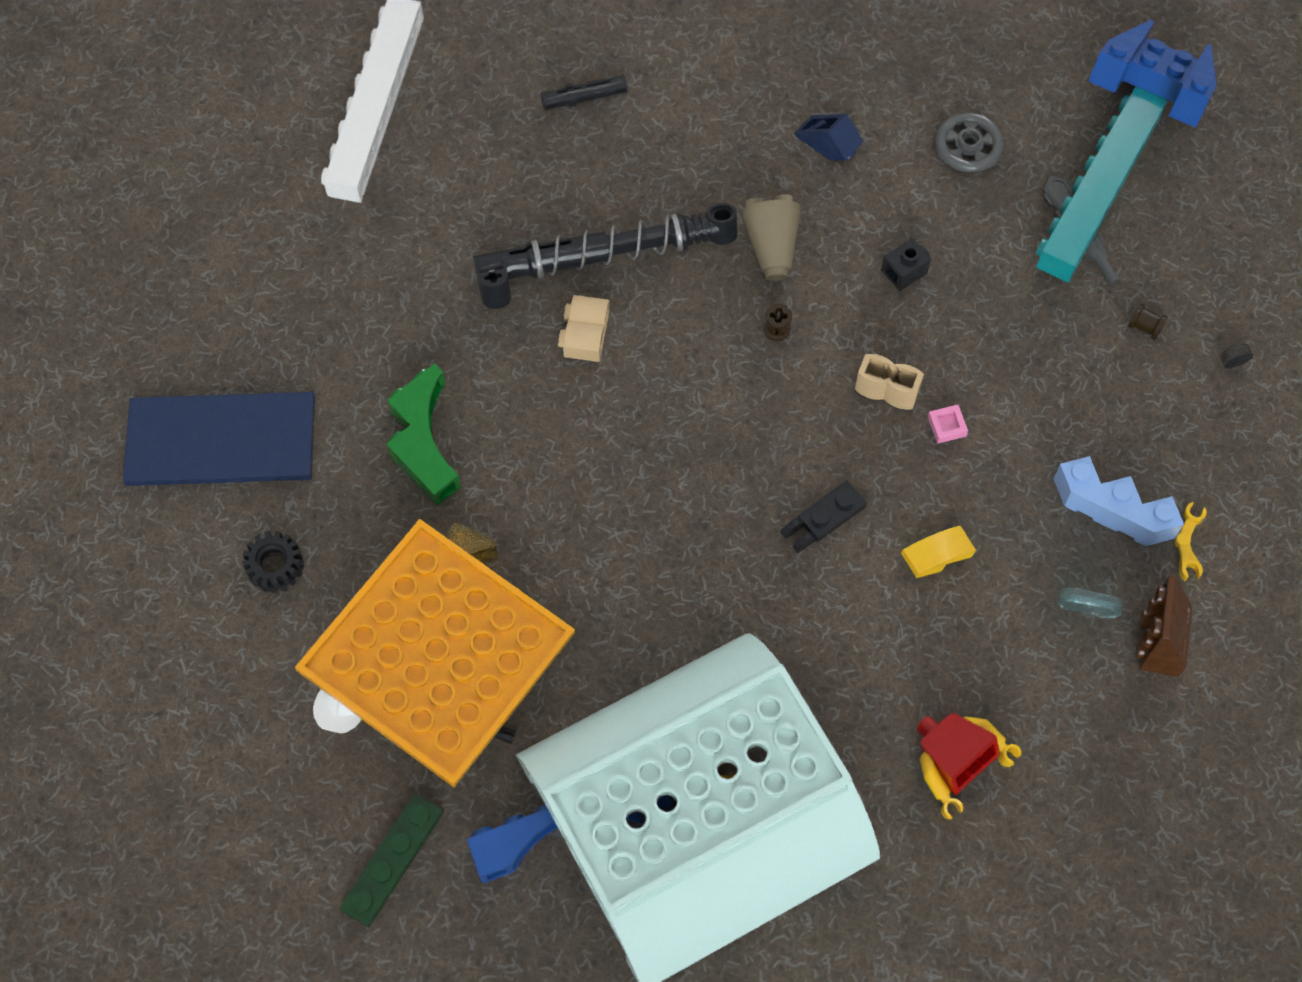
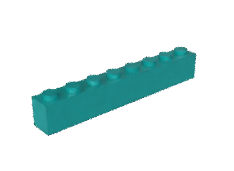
(1100, 185)

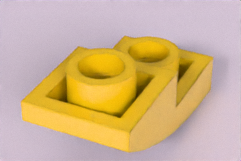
(937, 550)

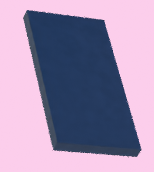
(219, 438)

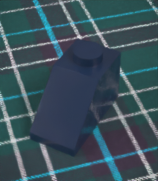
(830, 136)

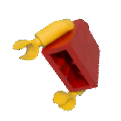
(957, 753)

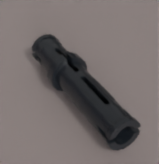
(579, 93)

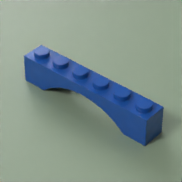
(502, 848)

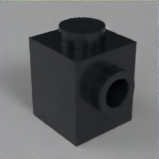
(906, 264)

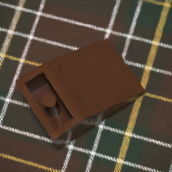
(1165, 630)

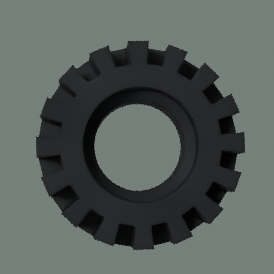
(263, 547)

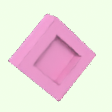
(947, 424)

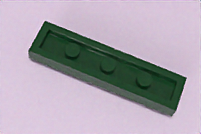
(391, 860)

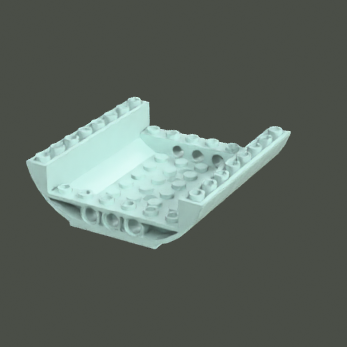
(731, 846)

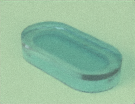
(1090, 602)

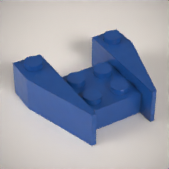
(1158, 70)

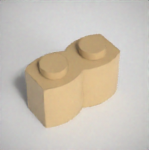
(585, 328)
(893, 382)

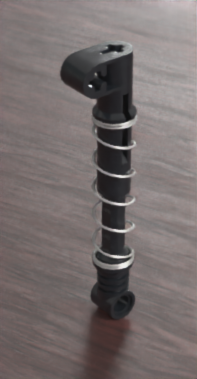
(535, 259)

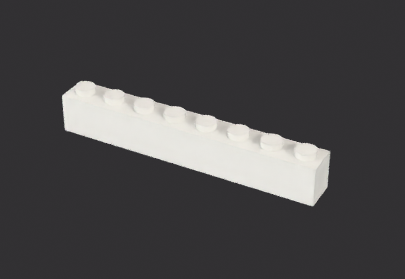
(373, 100)

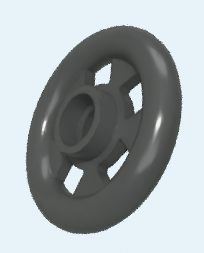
(970, 134)

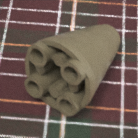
(773, 233)

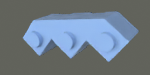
(1116, 503)

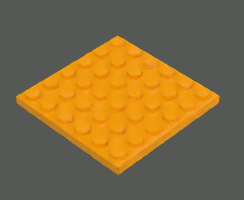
(435, 652)

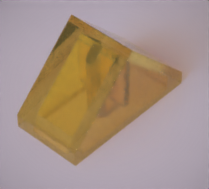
(473, 542)

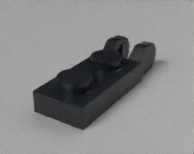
(825, 515)

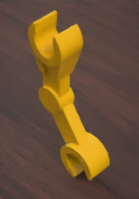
(1183, 540)

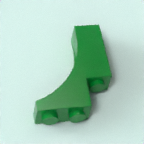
(414, 447)

